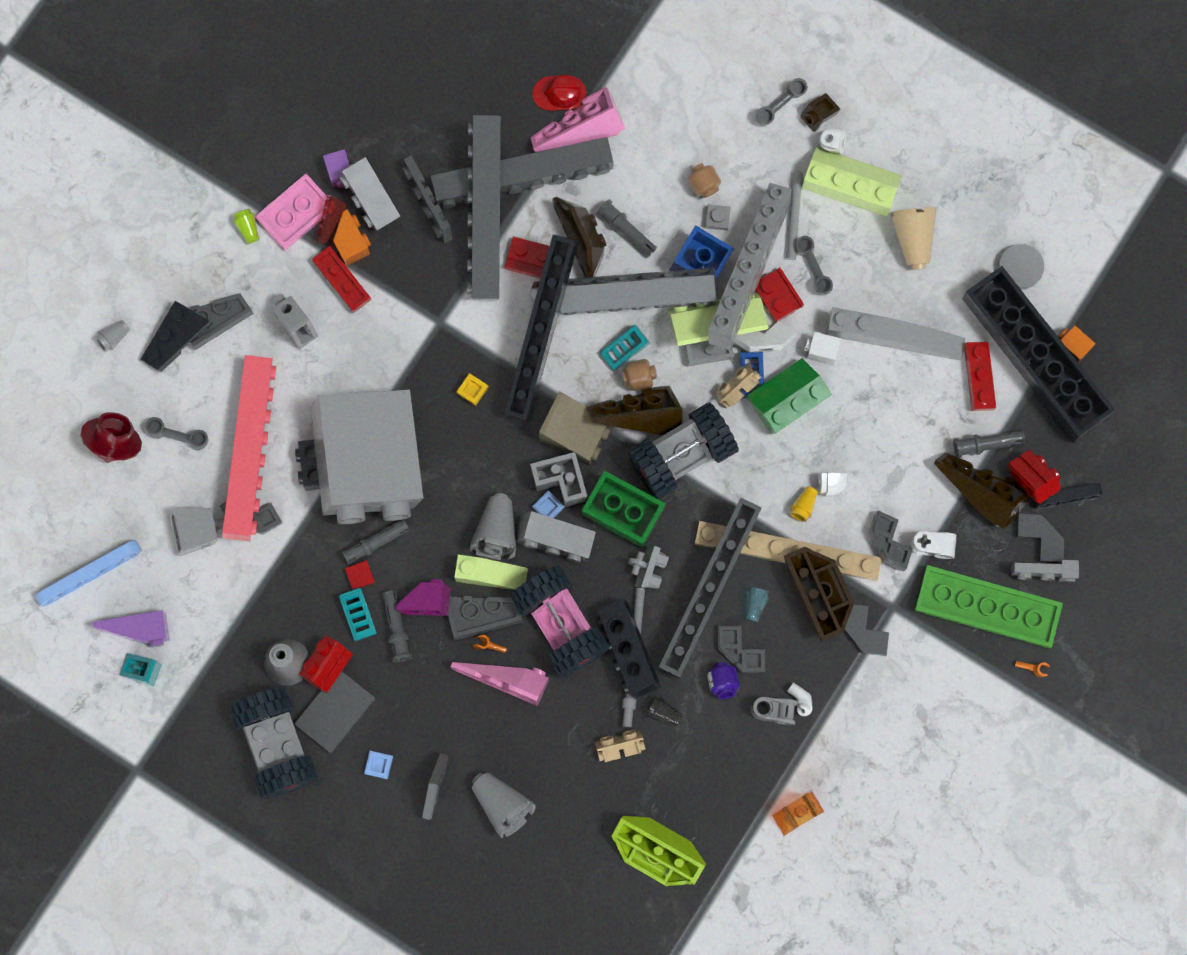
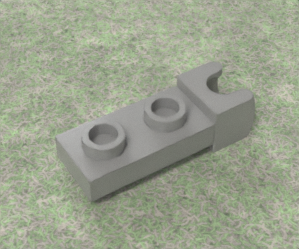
(1065, 571)

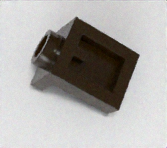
(819, 111)

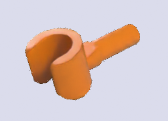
(487, 644)
(1035, 668)

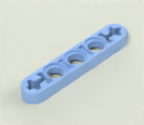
(88, 573)

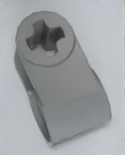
(776, 710)

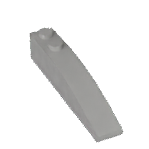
(893, 334)

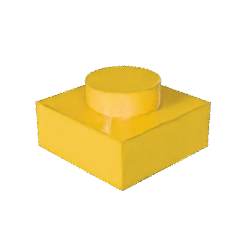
(472, 389)

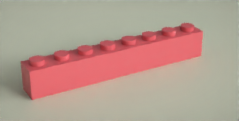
(247, 448)

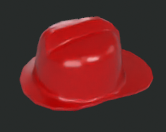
(559, 92)

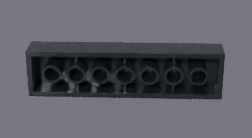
(1038, 354)

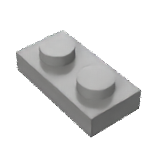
(705, 353)

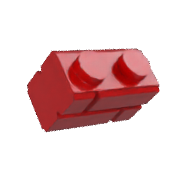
(1035, 476)
(325, 664)

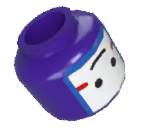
(723, 680)

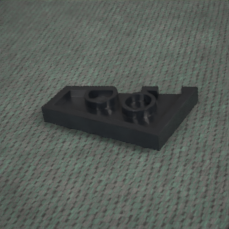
(173, 335)

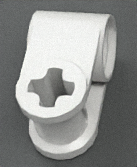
(939, 544)

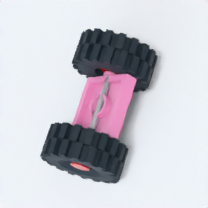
(560, 621)

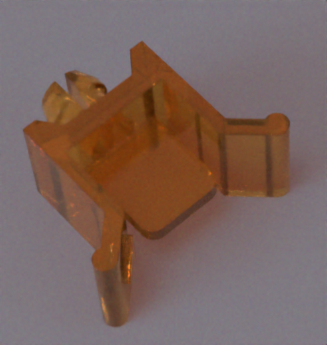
(798, 813)

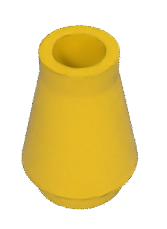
(803, 506)

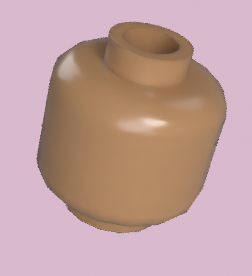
(704, 180)
(639, 374)

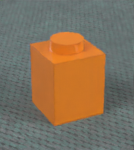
(1076, 342)

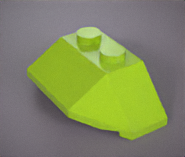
(657, 851)

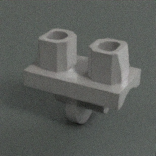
(644, 566)

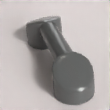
(794, 90)
(805, 248)
(157, 430)

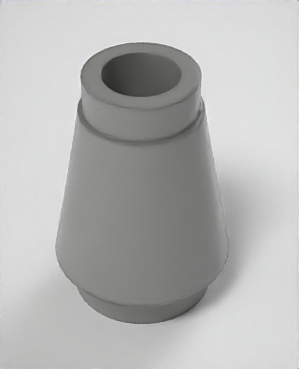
(112, 335)

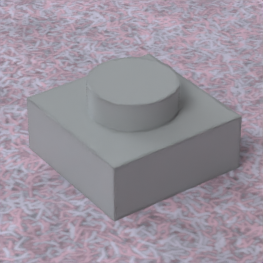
(718, 217)

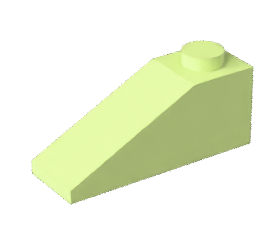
(489, 573)

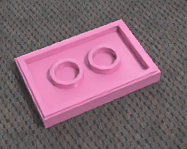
(293, 212)

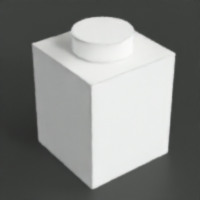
(822, 348)

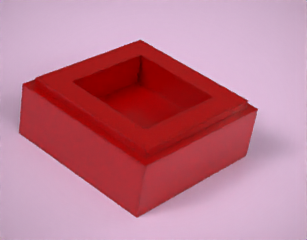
(360, 575)

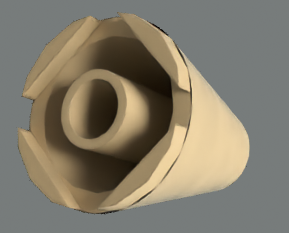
(915, 234)

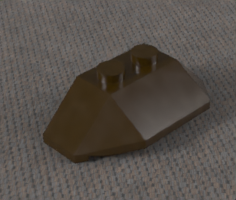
(581, 227)
(820, 591)

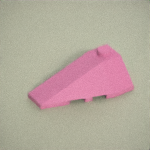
(591, 121)
(518, 682)

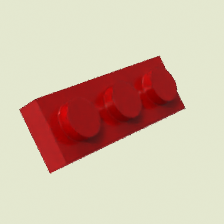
(341, 279)
(980, 376)

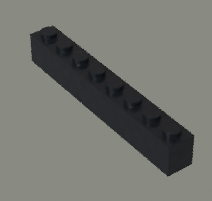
(541, 327)

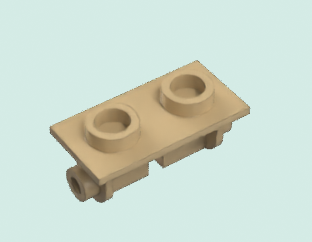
(729, 391)
(628, 741)

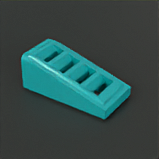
(620, 341)
(365, 612)

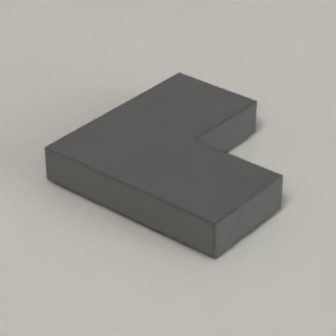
(434, 786)

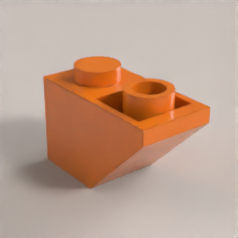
(349, 241)

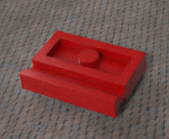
(526, 257)
(778, 295)

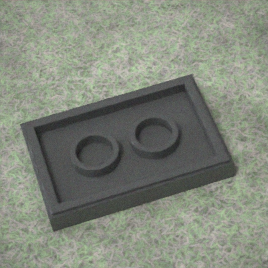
(335, 713)

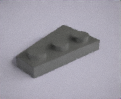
(223, 314)
(480, 615)

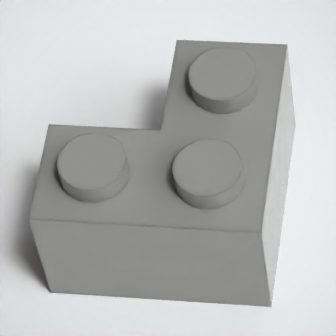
(561, 472)

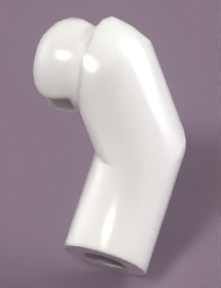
(804, 699)

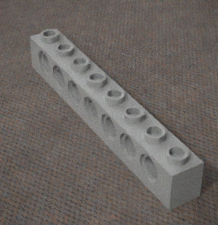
(749, 266)

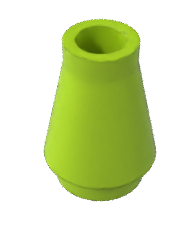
(246, 225)

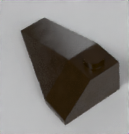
(650, 412)
(993, 497)

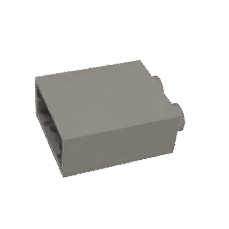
(366, 455)

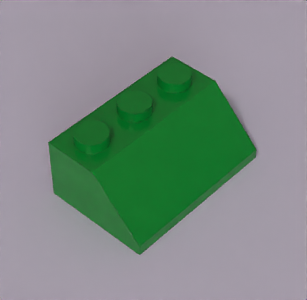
(788, 396)

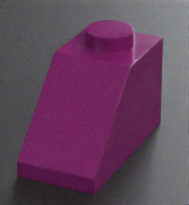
(426, 599)

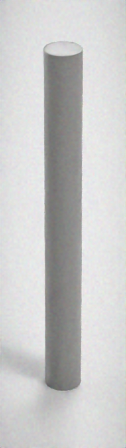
(794, 215)

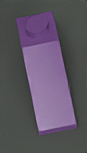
(143, 628)

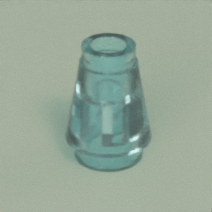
(755, 603)

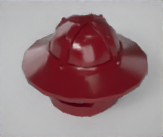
(111, 438)

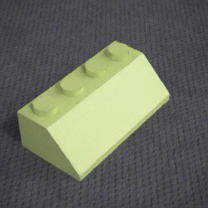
(851, 181)
(692, 322)

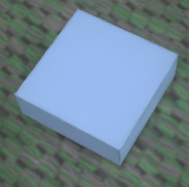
(548, 505)
(378, 765)

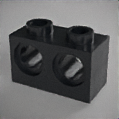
(308, 465)

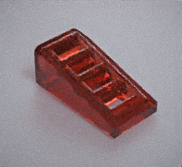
(331, 214)

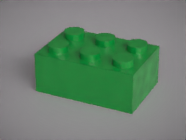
(623, 509)

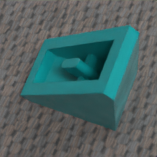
(141, 669)

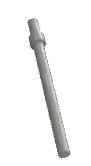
(629, 702)

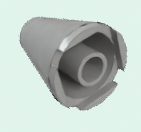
(495, 530)
(286, 670)
(502, 804)

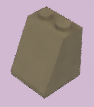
(571, 430)

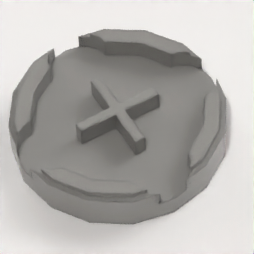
(1023, 265)

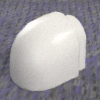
(833, 140)
(831, 483)

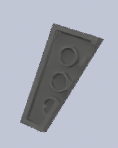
(433, 211)

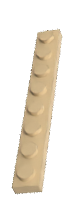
(775, 547)

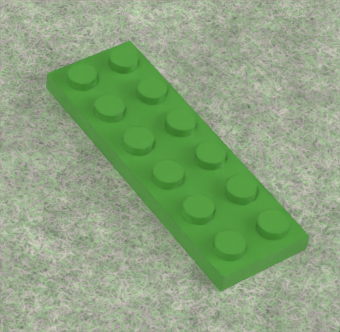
(988, 606)

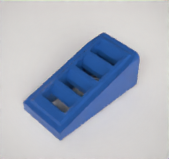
(753, 355)

